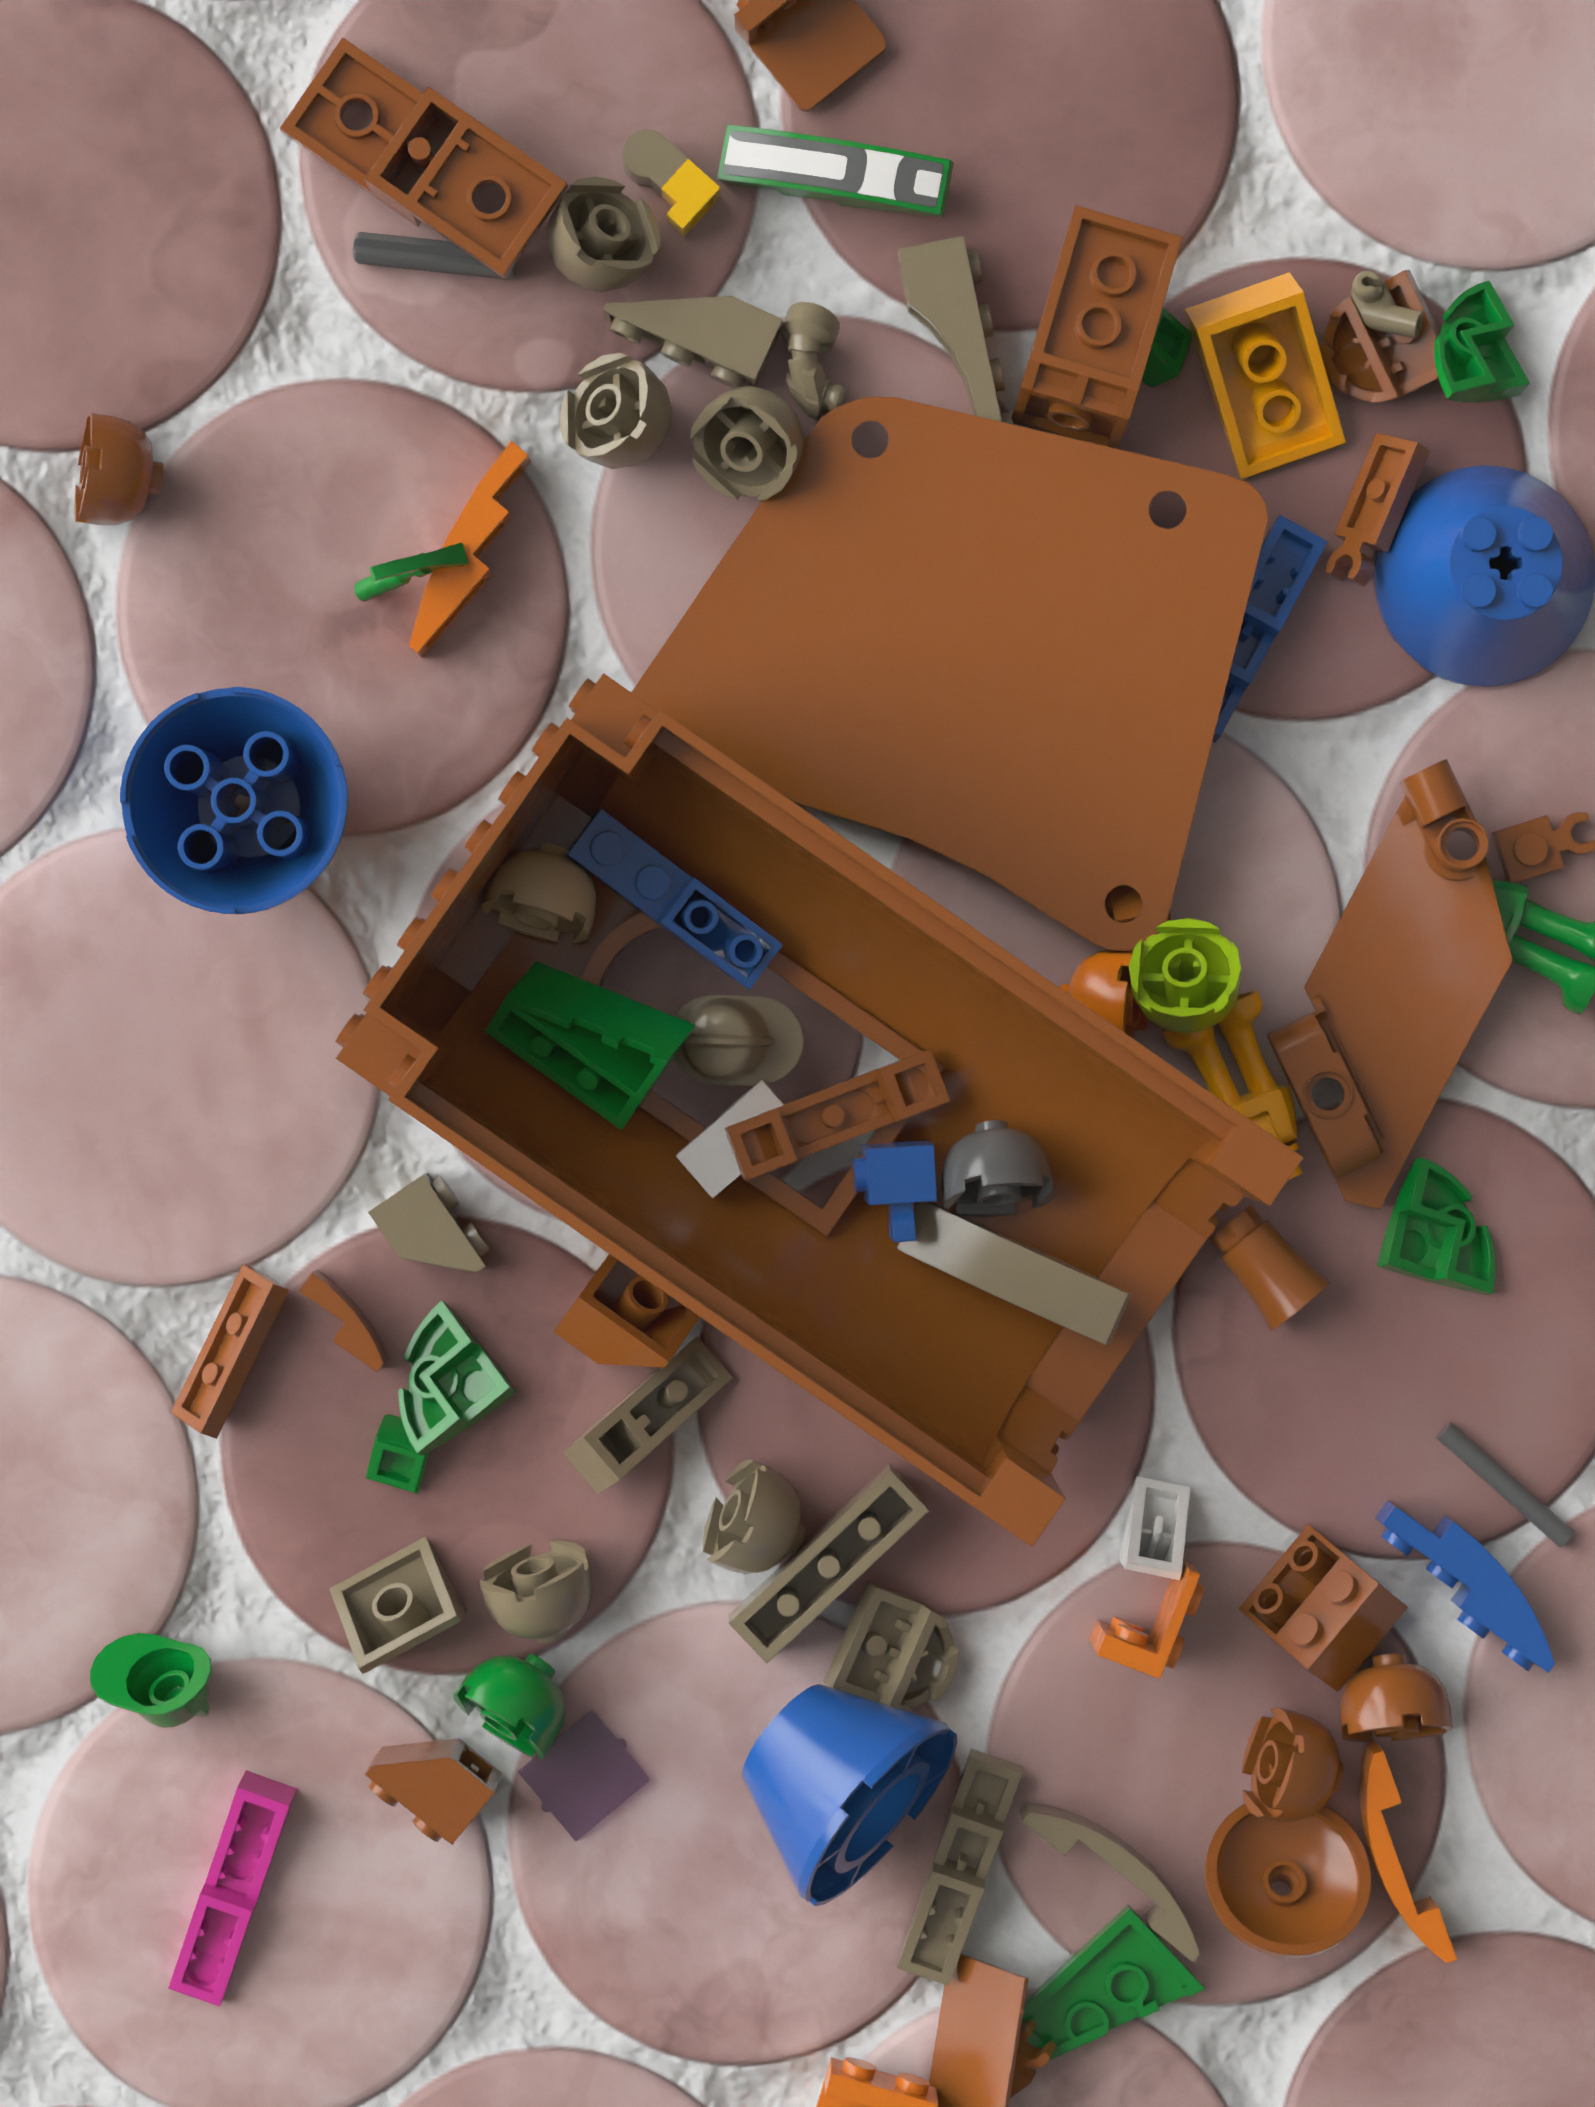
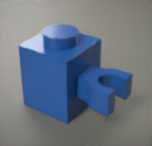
(897, 1177)

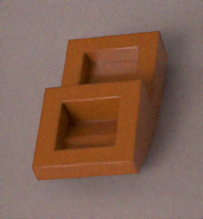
(356, 1333)

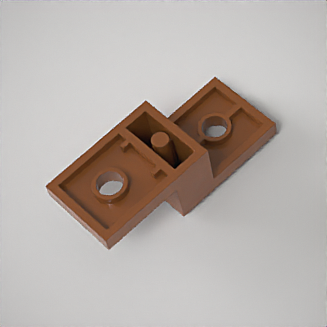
(424, 157)

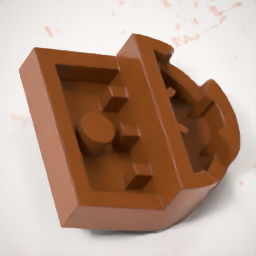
(1379, 363)

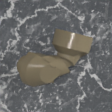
(811, 333)

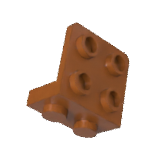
(809, 44)

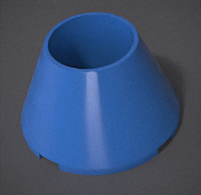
(839, 1780)

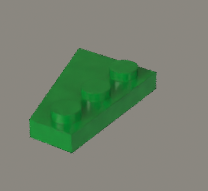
(1107, 1983)

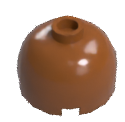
(114, 471)
(1394, 1702)
(1291, 1767)

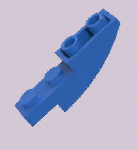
(673, 899)
(1487, 1592)

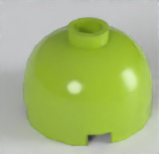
(1185, 975)

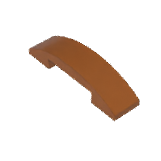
(836, 1114)

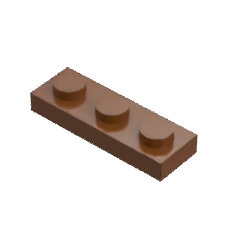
(229, 1351)

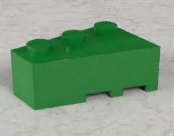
(589, 1039)

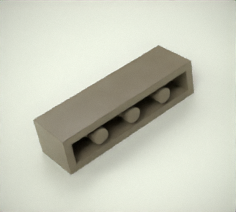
(828, 1563)

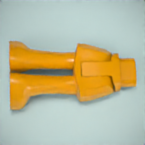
(1266, 1103)

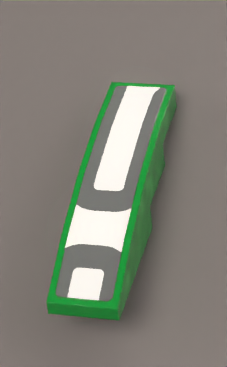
(835, 170)

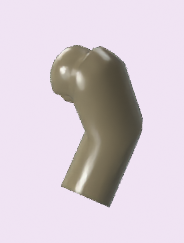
(1379, 309)

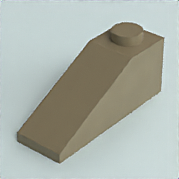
(647, 1416)

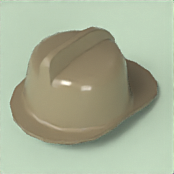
(739, 1040)

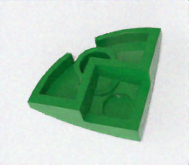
(1472, 349)
(1436, 1234)
(449, 1381)

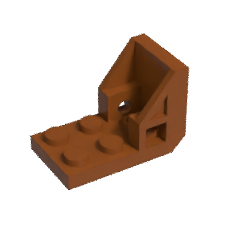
(1096, 328)

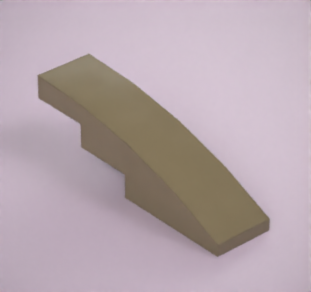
(1016, 1272)
(959, 1867)

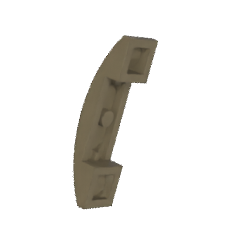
(1064, 1829)

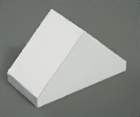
(1156, 1528)

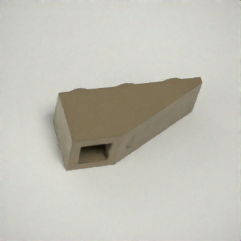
(711, 330)

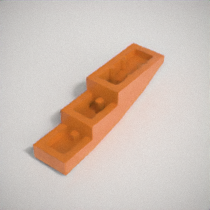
(476, 527)

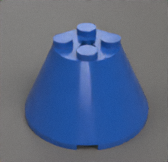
(1478, 620)
(184, 791)

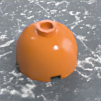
(1105, 987)

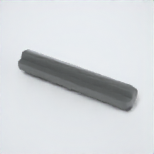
(419, 255)

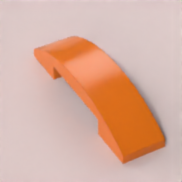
(1378, 1793)

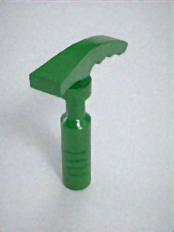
(398, 572)

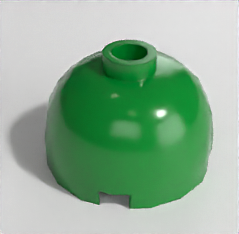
(515, 1701)

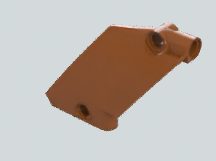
(1398, 989)

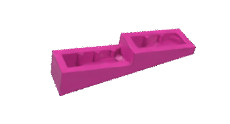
(232, 1888)

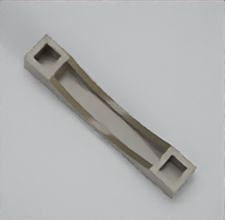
(942, 297)

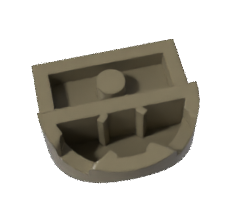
(894, 1651)

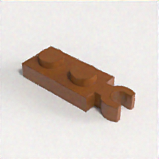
(1376, 505)

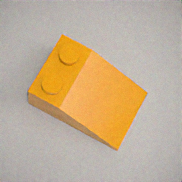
(1266, 374)

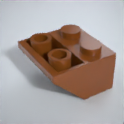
(1323, 1608)
(437, 1782)

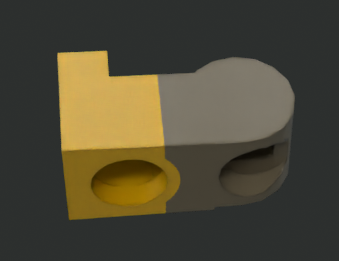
(659, 164)

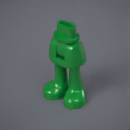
(1573, 977)

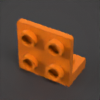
(1129, 1646)

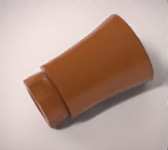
(1267, 1266)

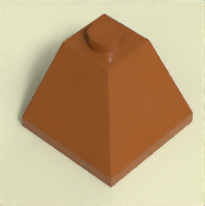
(625, 1319)

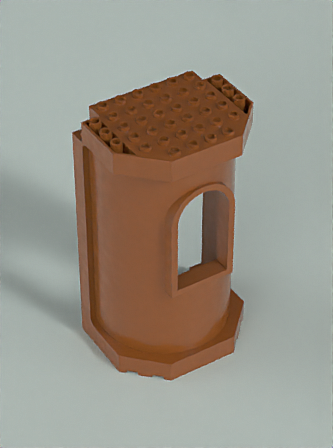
(810, 1289)

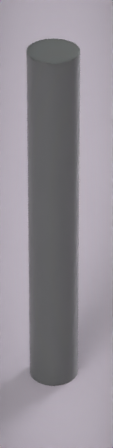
(1505, 1484)

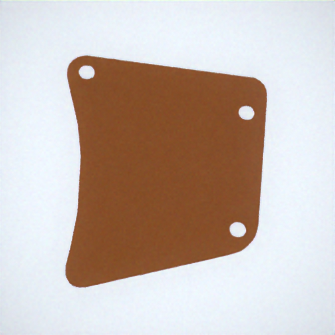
(980, 650)

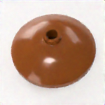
(1313, 1856)

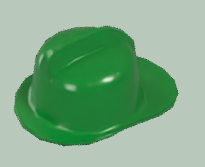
(153, 1678)

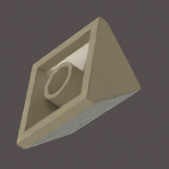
(396, 1604)

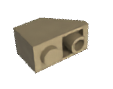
(426, 1228)

